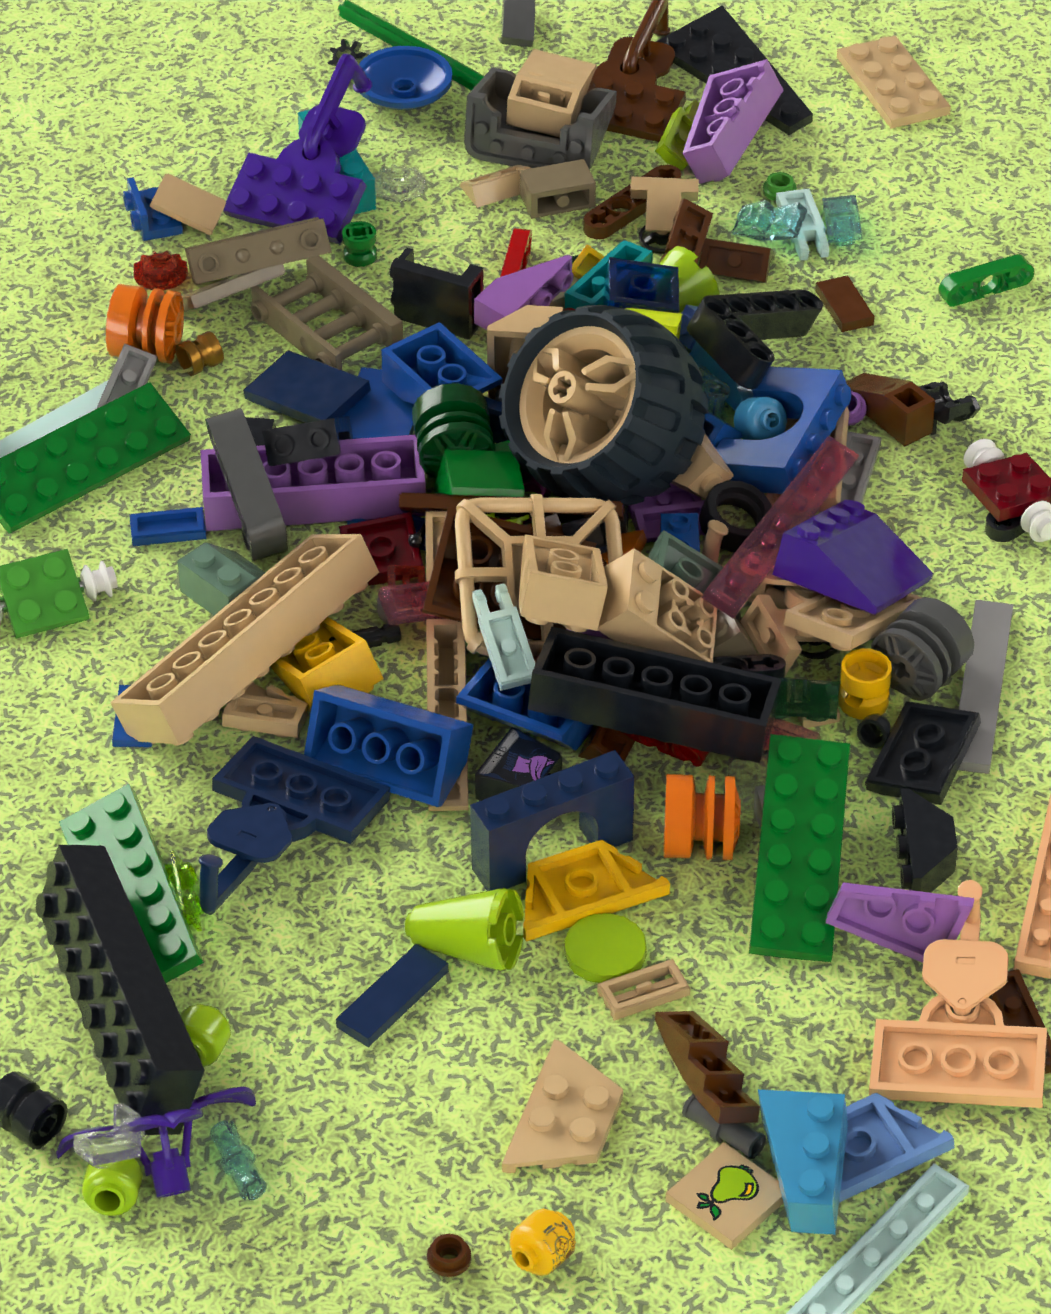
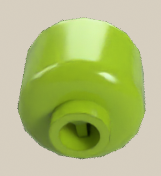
(207, 1030)
(114, 1188)

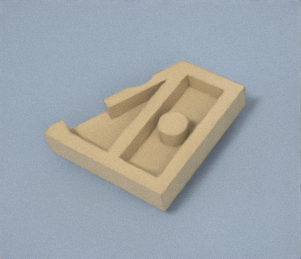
(266, 712)

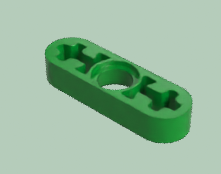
(965, 284)

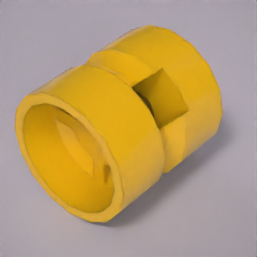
(864, 683)

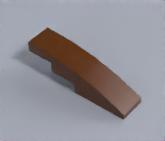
(703, 1064)

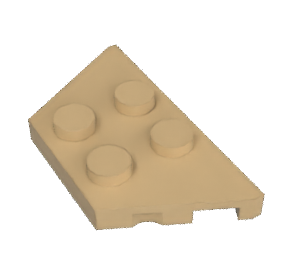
(565, 1114)

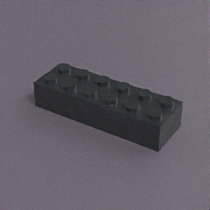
(654, 694)

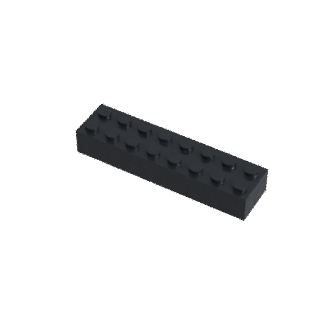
(118, 984)

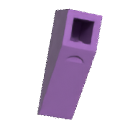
(529, 286)

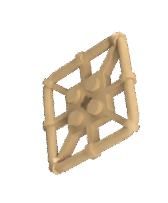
(512, 546)

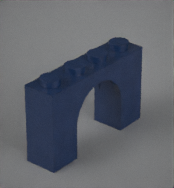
(508, 821)

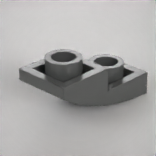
(518, 22)

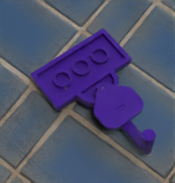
(300, 189)

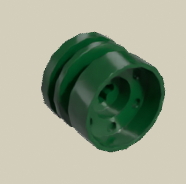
(450, 418)

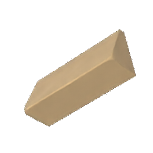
(494, 186)
(188, 204)

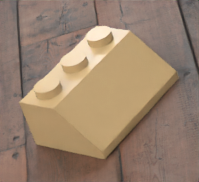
(509, 334)

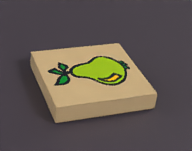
(726, 1195)

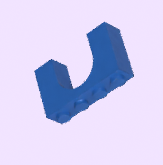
(806, 394)

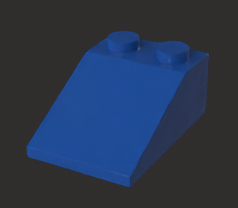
(431, 360)

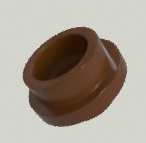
(449, 1245)

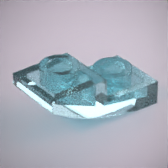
(842, 220)
(767, 223)

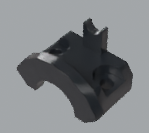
(949, 409)

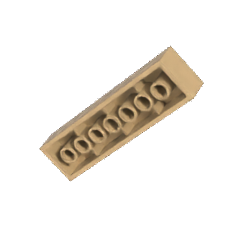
(245, 639)

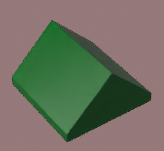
(479, 474)

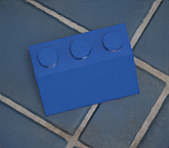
(511, 708)

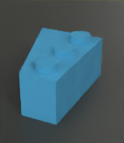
(808, 1154)

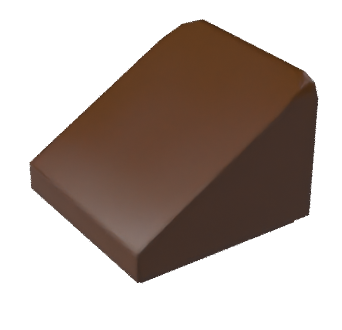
(605, 740)

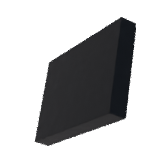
(923, 751)

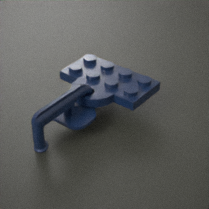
(281, 802)

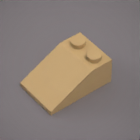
(561, 584)

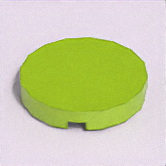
(605, 947)

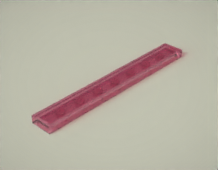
(797, 504)

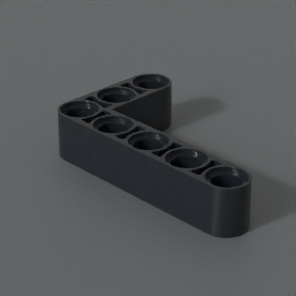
(735, 324)

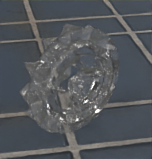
(399, 191)

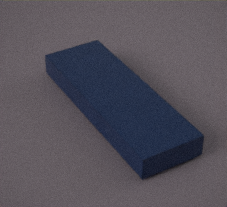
(392, 995)

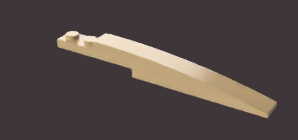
(445, 664)

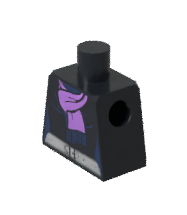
(514, 763)

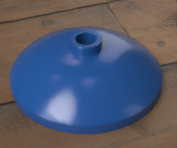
(406, 77)

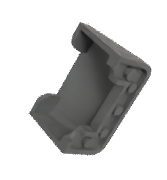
(494, 141)

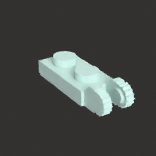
(812, 226)
(504, 639)

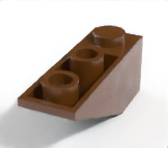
(896, 406)

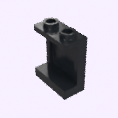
(434, 296)
(306, 440)

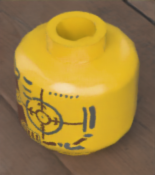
(543, 1240)

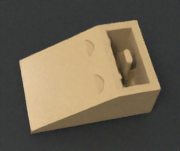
(548, 92)
(656, 609)

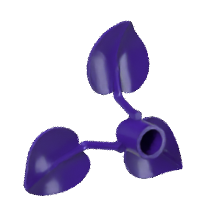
(168, 1167)

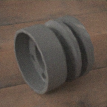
(925, 647)

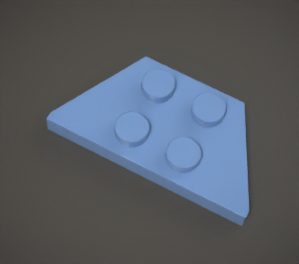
(885, 1143)

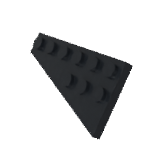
(718, 45)

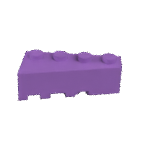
(729, 118)

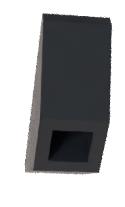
(925, 842)

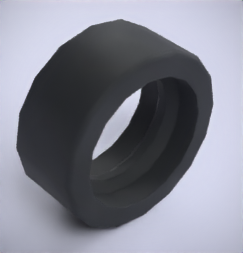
(739, 495)

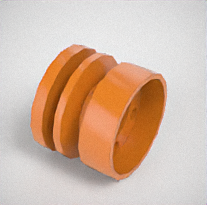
(145, 322)
(700, 817)

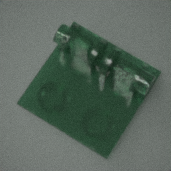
(808, 698)

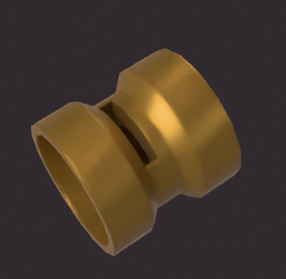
(200, 353)

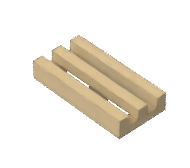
(647, 994)

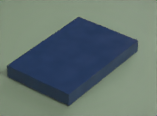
(306, 389)

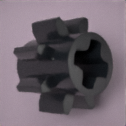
(345, 48)

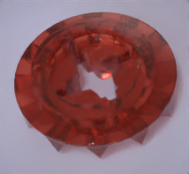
(161, 278)

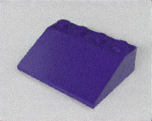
(850, 558)

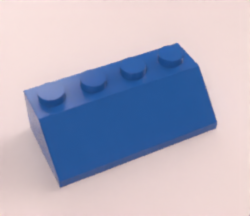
(388, 742)

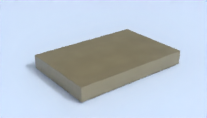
(230, 286)

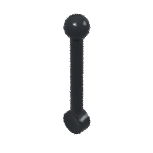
(415, 540)

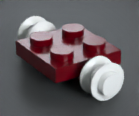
(1010, 487)

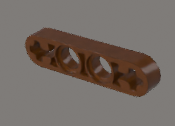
(614, 220)

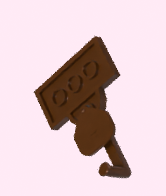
(633, 72)

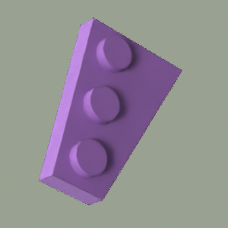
(899, 917)

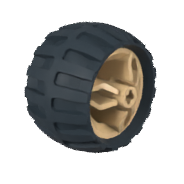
(598, 374)

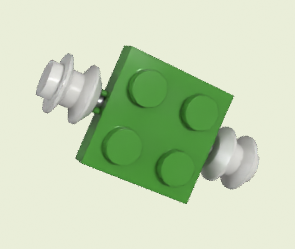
(47, 594)

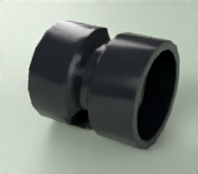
(28, 1111)

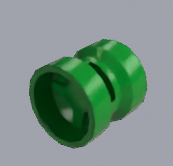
(359, 244)

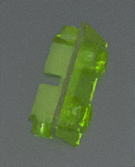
(183, 880)

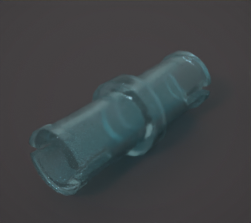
(238, 1160)

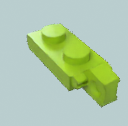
(676, 135)

